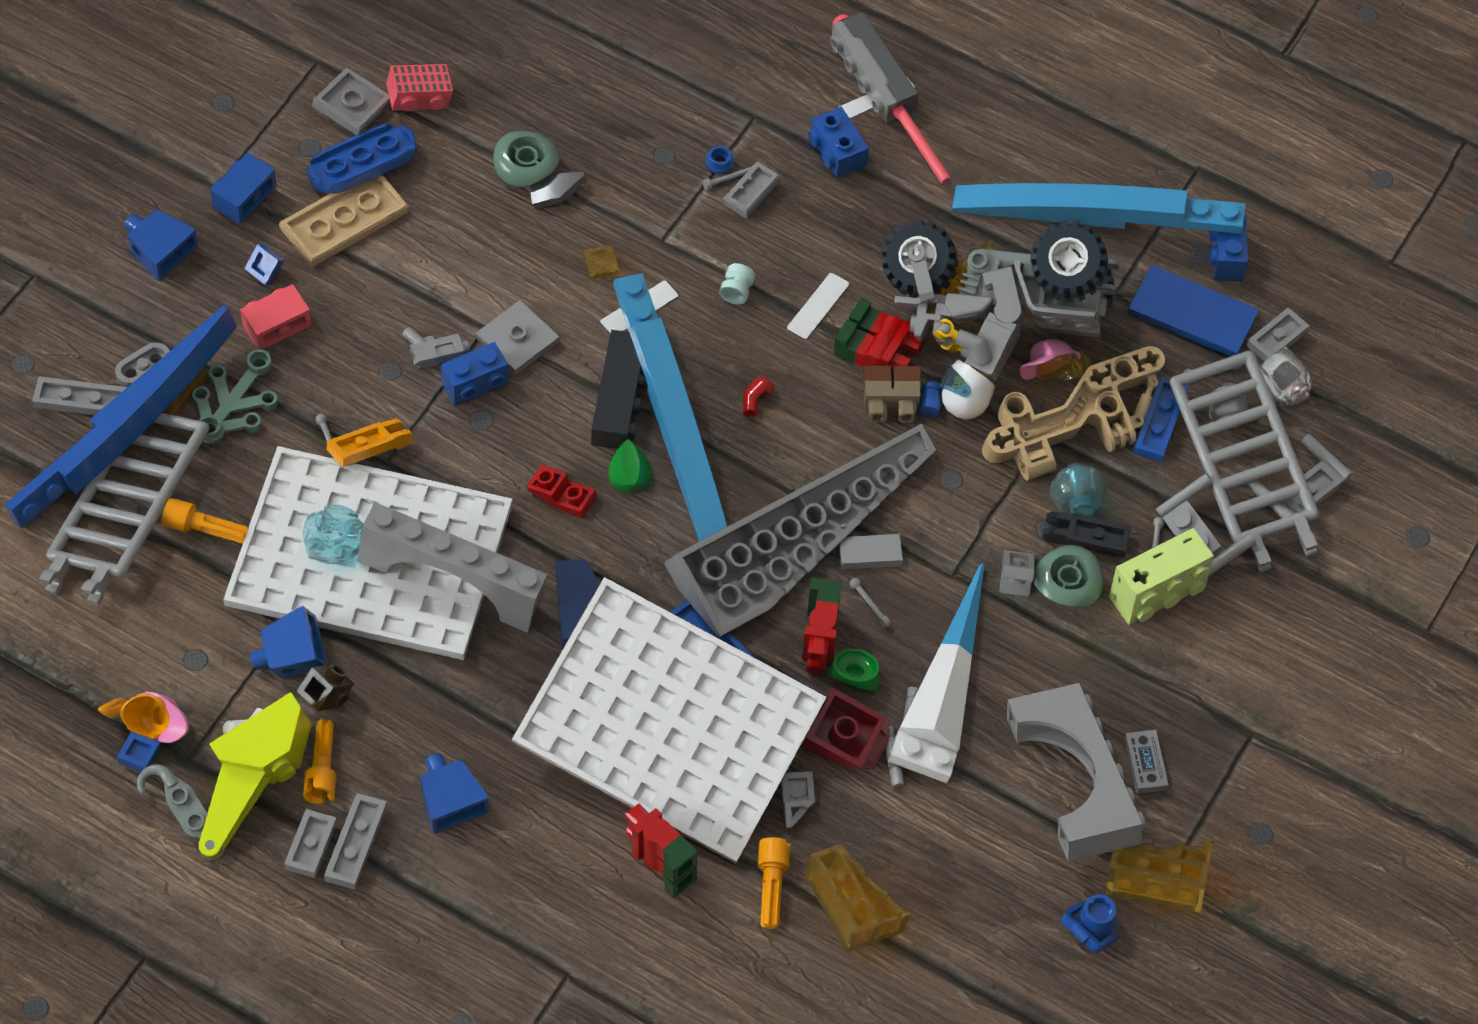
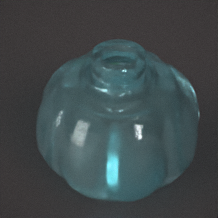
(1082, 489)

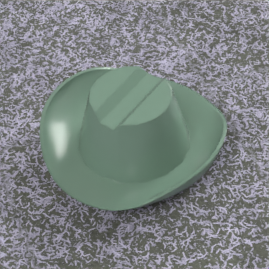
(525, 158)
(1070, 576)

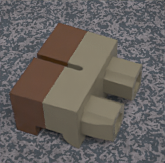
(901, 398)

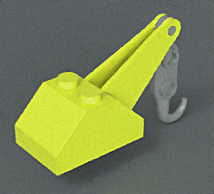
(251, 755)

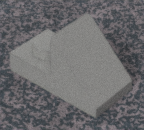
(1016, 573)

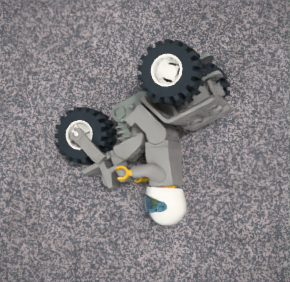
(1061, 284)

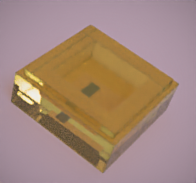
(601, 262)

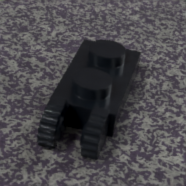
(1088, 533)

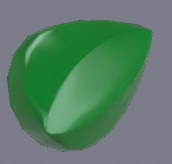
(629, 469)
(856, 670)

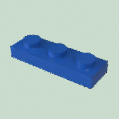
(1158, 422)

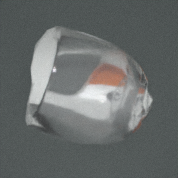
(1286, 377)

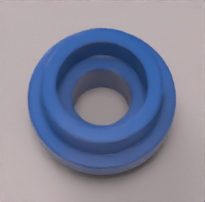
(719, 153)

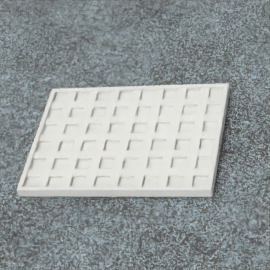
(403, 607)
(669, 719)

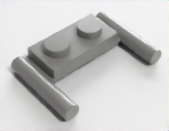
(1321, 479)
(1182, 517)

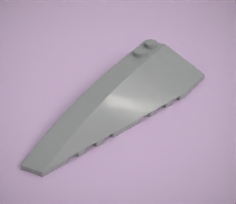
(768, 552)

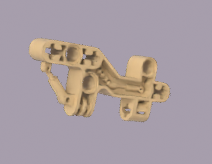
(1034, 434)

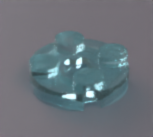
(332, 550)

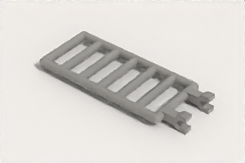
(1279, 434)
(105, 570)

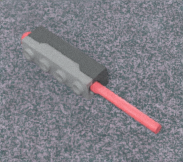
(881, 80)

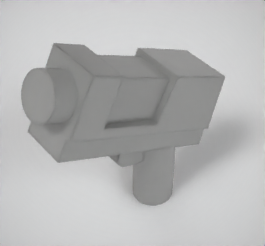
(430, 351)

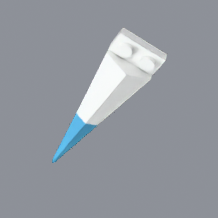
(934, 721)

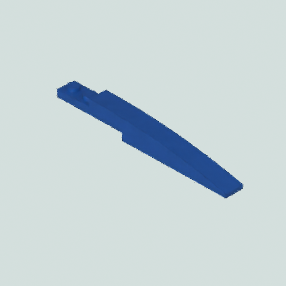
(123, 419)

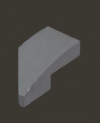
(556, 189)
(797, 796)

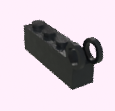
(618, 393)

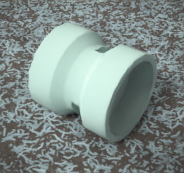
(738, 280)

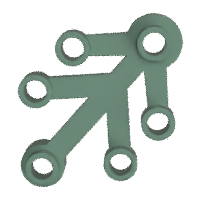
(234, 401)

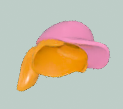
(150, 716)

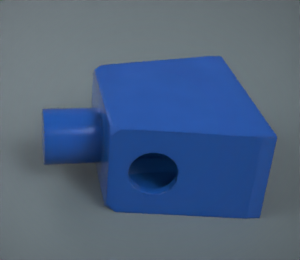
(160, 241)
(291, 645)
(451, 793)

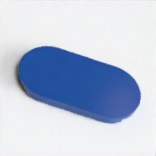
(361, 158)

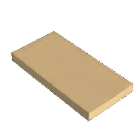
(343, 219)

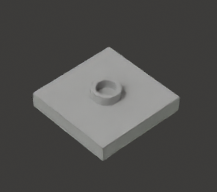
(352, 101)
(519, 336)

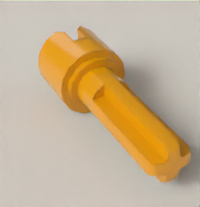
(184, 517)
(320, 777)
(773, 862)

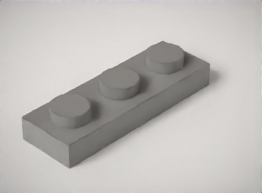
(73, 395)
(355, 841)

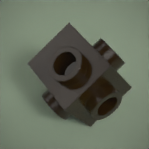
(326, 687)

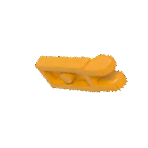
(369, 442)

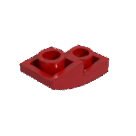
(557, 490)

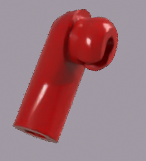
(758, 387)

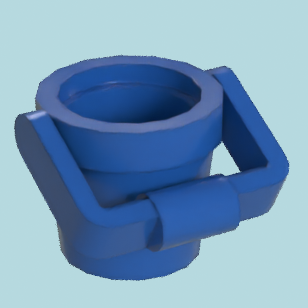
(1094, 923)

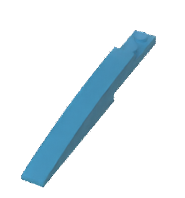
(1099, 205)
(671, 405)

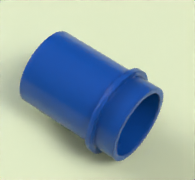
(930, 400)

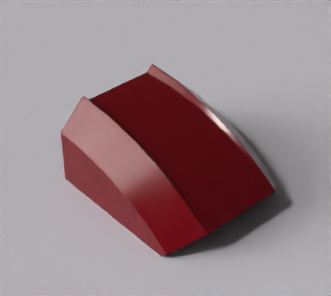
(847, 732)

